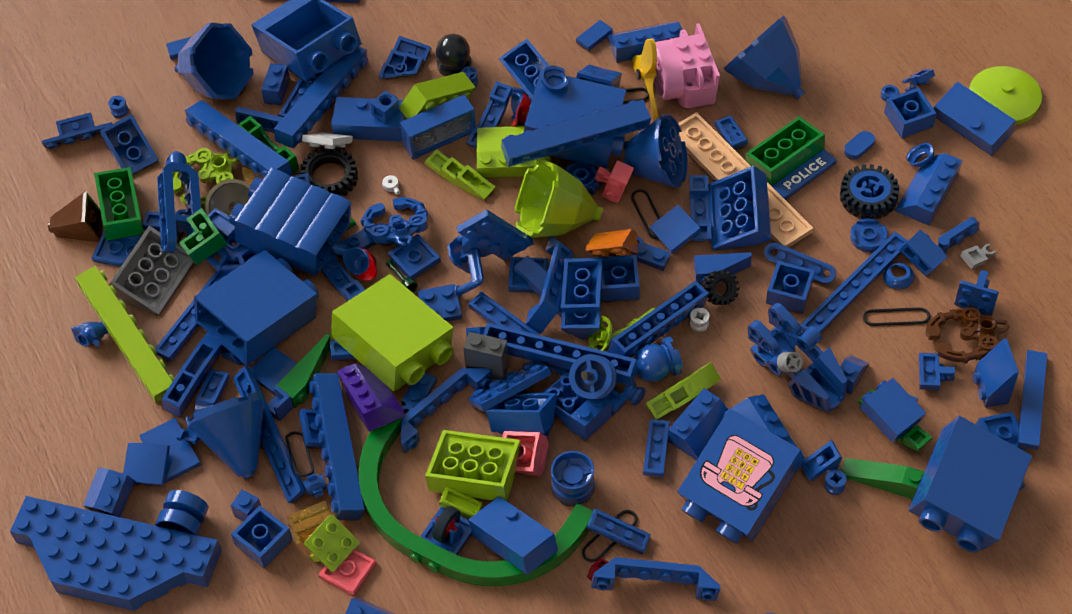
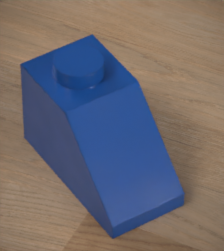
(853, 370)

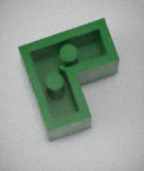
(205, 239)

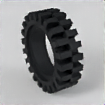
(342, 158)

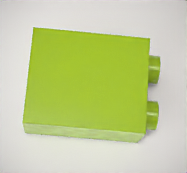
(392, 333)

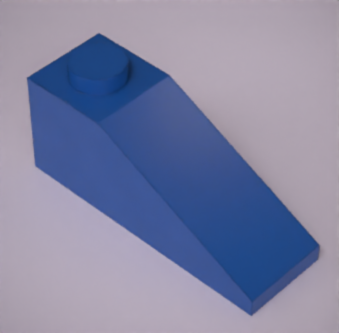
(729, 262)

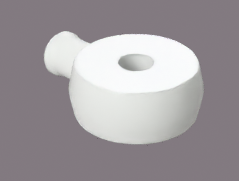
(391, 184)

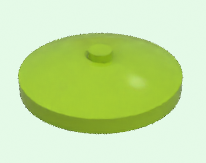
(1009, 91)

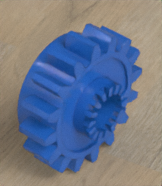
(586, 174)

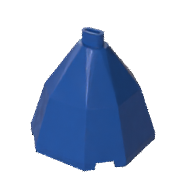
(216, 61)
(771, 61)

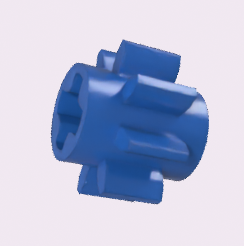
(315, 485)

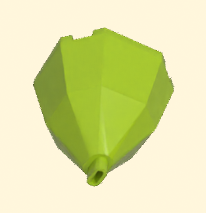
(553, 202)

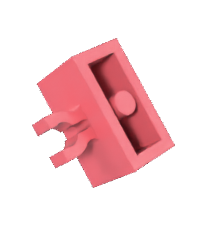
(615, 180)

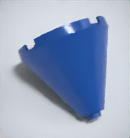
(232, 431)

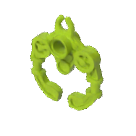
(214, 167)

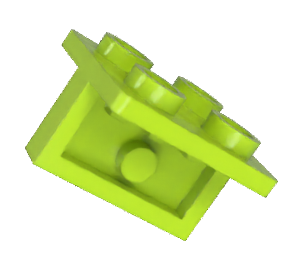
(331, 543)

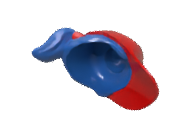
(520, 106)
(358, 261)

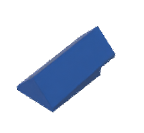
(581, 296)

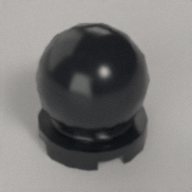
(452, 54)

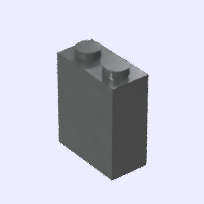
(487, 352)

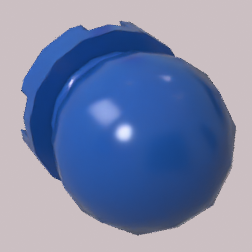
(658, 361)

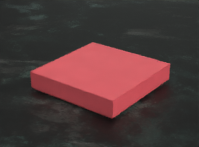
(350, 573)

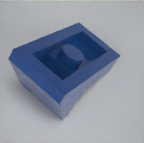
(823, 459)

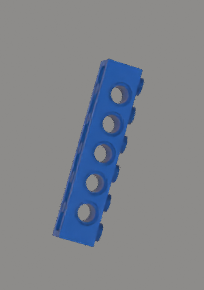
(659, 321)

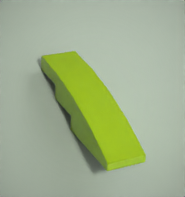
(460, 175)

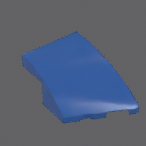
(405, 59)

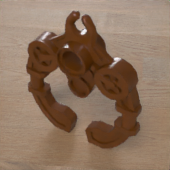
(975, 328)

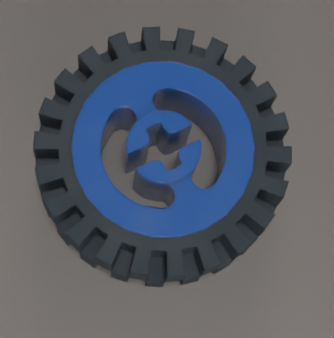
(857, 195)

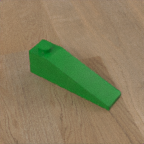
(298, 379)
(884, 476)

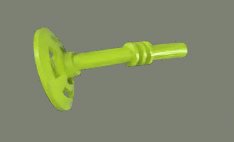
(605, 334)

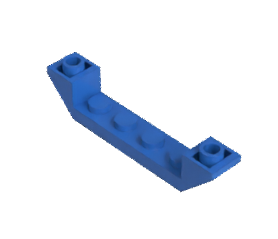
(551, 296)
(476, 377)
(705, 585)

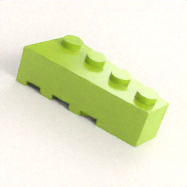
(435, 92)

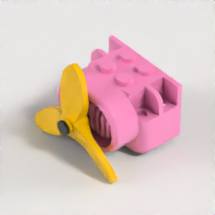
(679, 70)

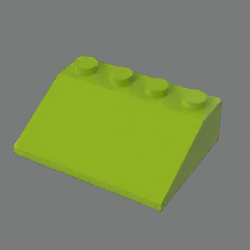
(490, 156)
(473, 465)

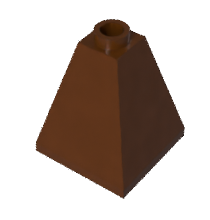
(78, 220)

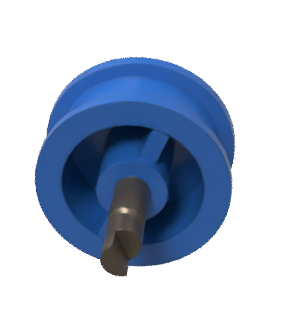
(592, 376)

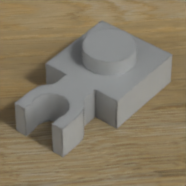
(976, 257)

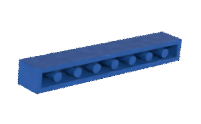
(319, 98)
(575, 132)
(235, 140)
(558, 352)
(336, 447)

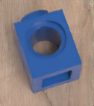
(385, 106)

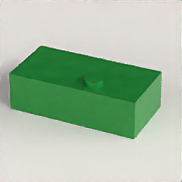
(786, 149)
(118, 203)

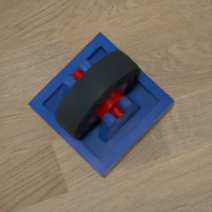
(448, 530)

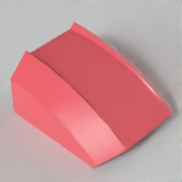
(531, 453)

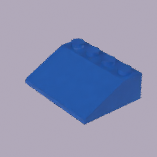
(739, 210)

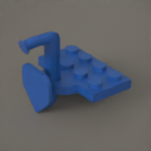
(481, 237)

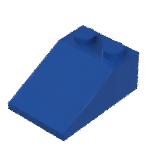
(128, 144)
(996, 375)

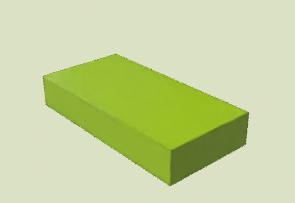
(466, 505)

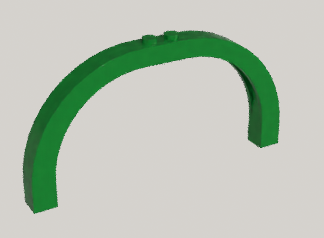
(436, 558)

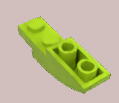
(683, 391)

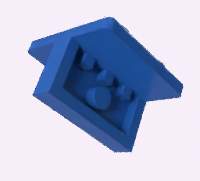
(977, 295)

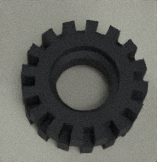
(731, 288)

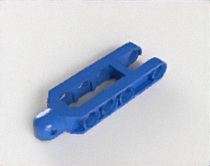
(169, 220)

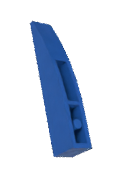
(191, 375)

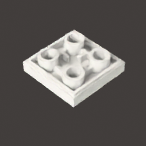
(328, 139)

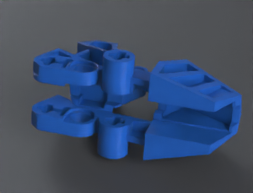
(819, 385)

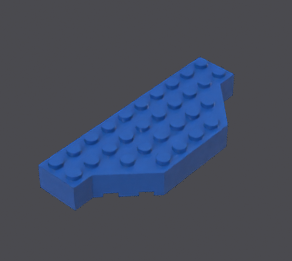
(112, 556)

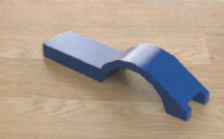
(207, 396)

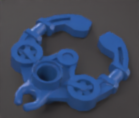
(398, 228)

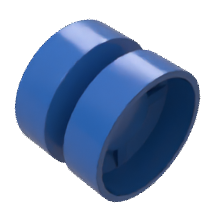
(572, 477)
(182, 512)

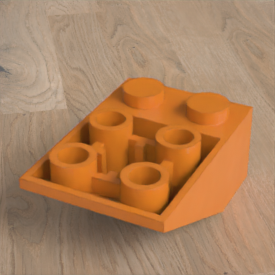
(613, 243)

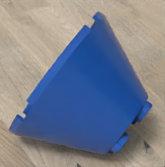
(658, 153)

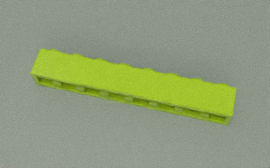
(125, 333)

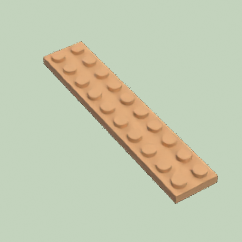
(722, 160)

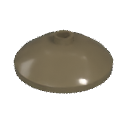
(226, 196)

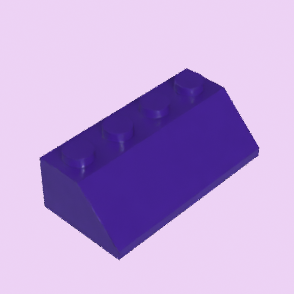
(369, 396)

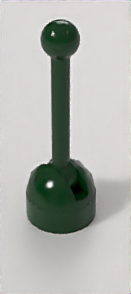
(407, 282)

